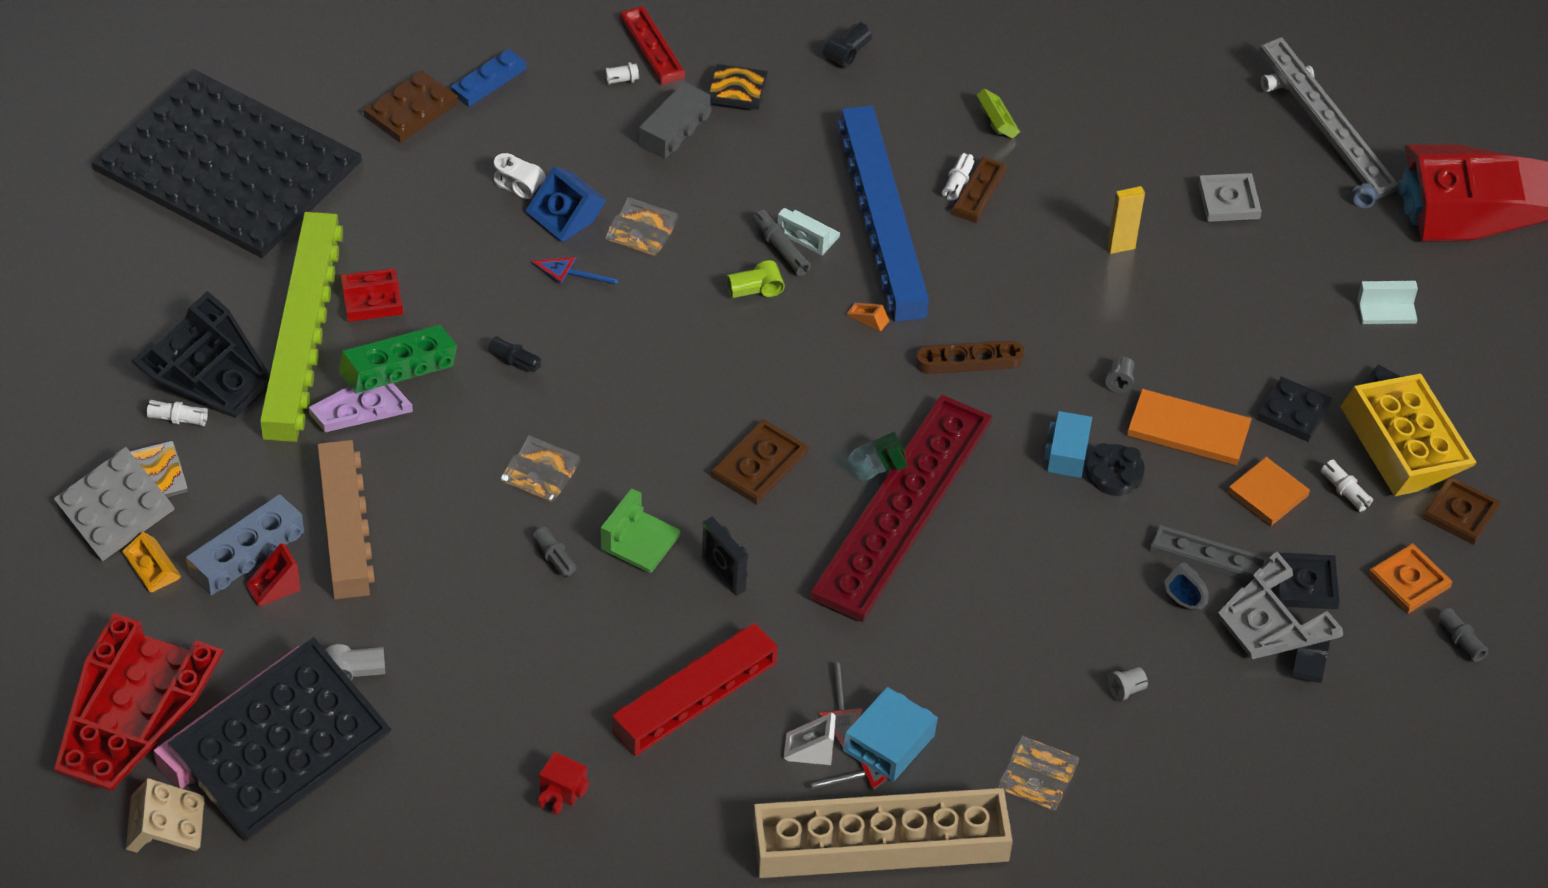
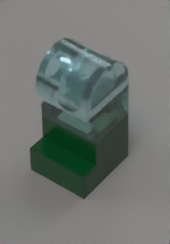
(878, 457)

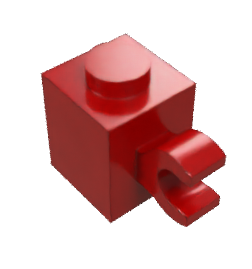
(562, 782)

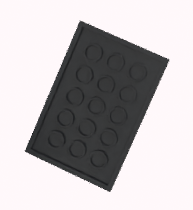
(279, 738)

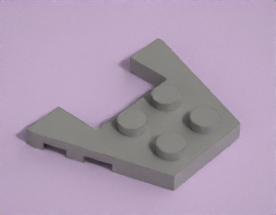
(1264, 623)

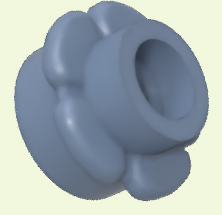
(1364, 195)

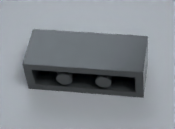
(674, 120)

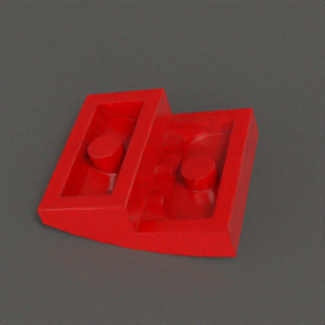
(371, 294)

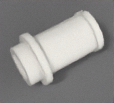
(622, 73)

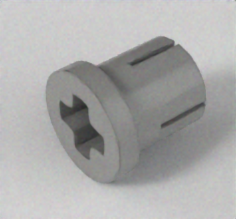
(1126, 683)

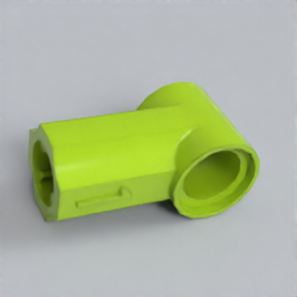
(763, 279)

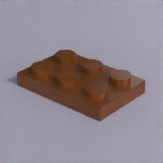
(410, 106)

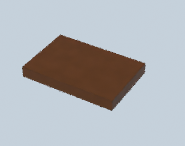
(759, 461)

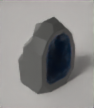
(1187, 587)

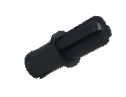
(515, 354)

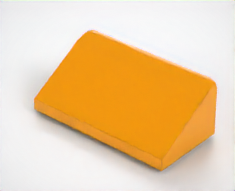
(150, 562)

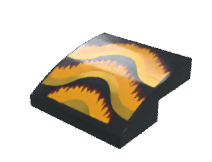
(737, 86)

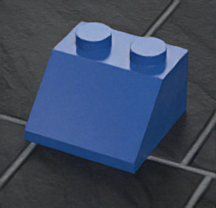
(565, 204)

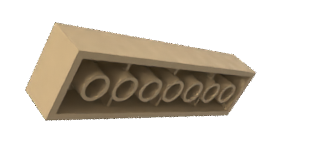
(882, 832)

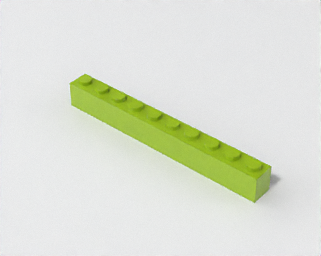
(300, 327)

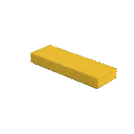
(1125, 219)

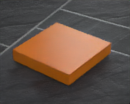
(1268, 491)
(1410, 578)

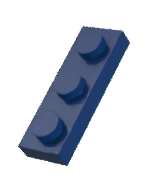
(488, 77)

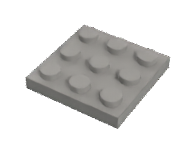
(114, 503)

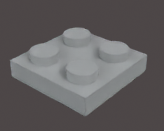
(1229, 197)

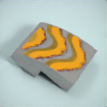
(163, 467)

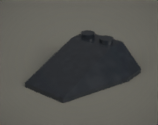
(207, 359)

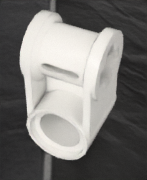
(519, 177)

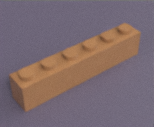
(344, 520)

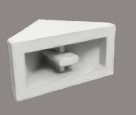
(811, 741)

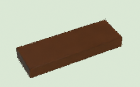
(979, 190)

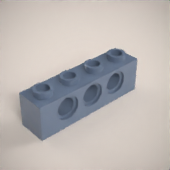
(245, 545)

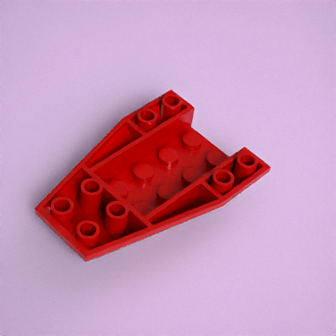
(1476, 191)
(129, 700)

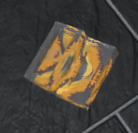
(642, 226)
(541, 468)
(1039, 773)

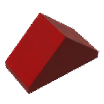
(275, 577)

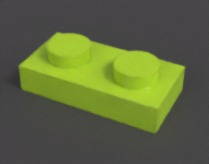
(995, 109)

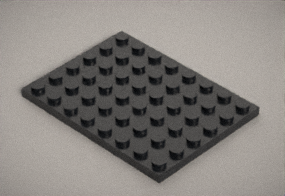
(227, 162)

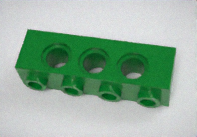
(397, 358)

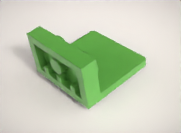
(637, 535)

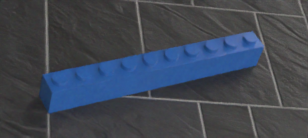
(883, 214)

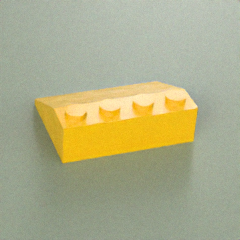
(1406, 433)

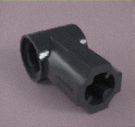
(844, 49)

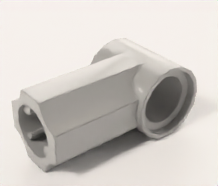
(359, 661)

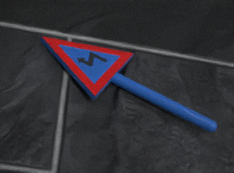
(560, 267)

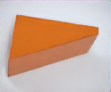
(869, 314)

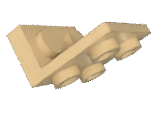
(164, 815)

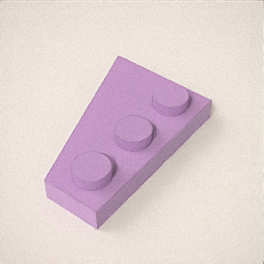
(352, 409)

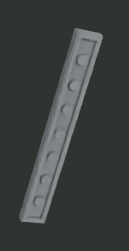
(1328, 117)

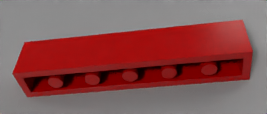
(694, 689)

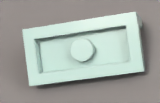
(807, 231)
(1387, 302)

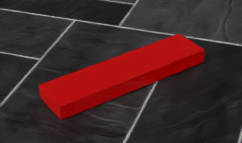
(652, 45)

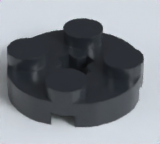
(1120, 456)

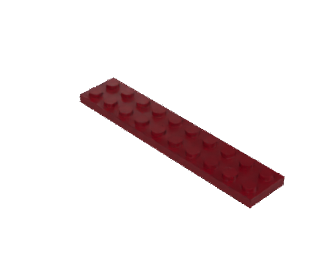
(901, 509)

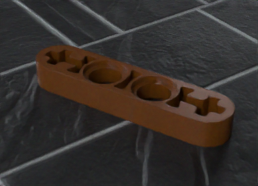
(970, 360)

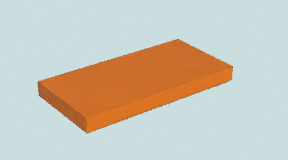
(1189, 427)

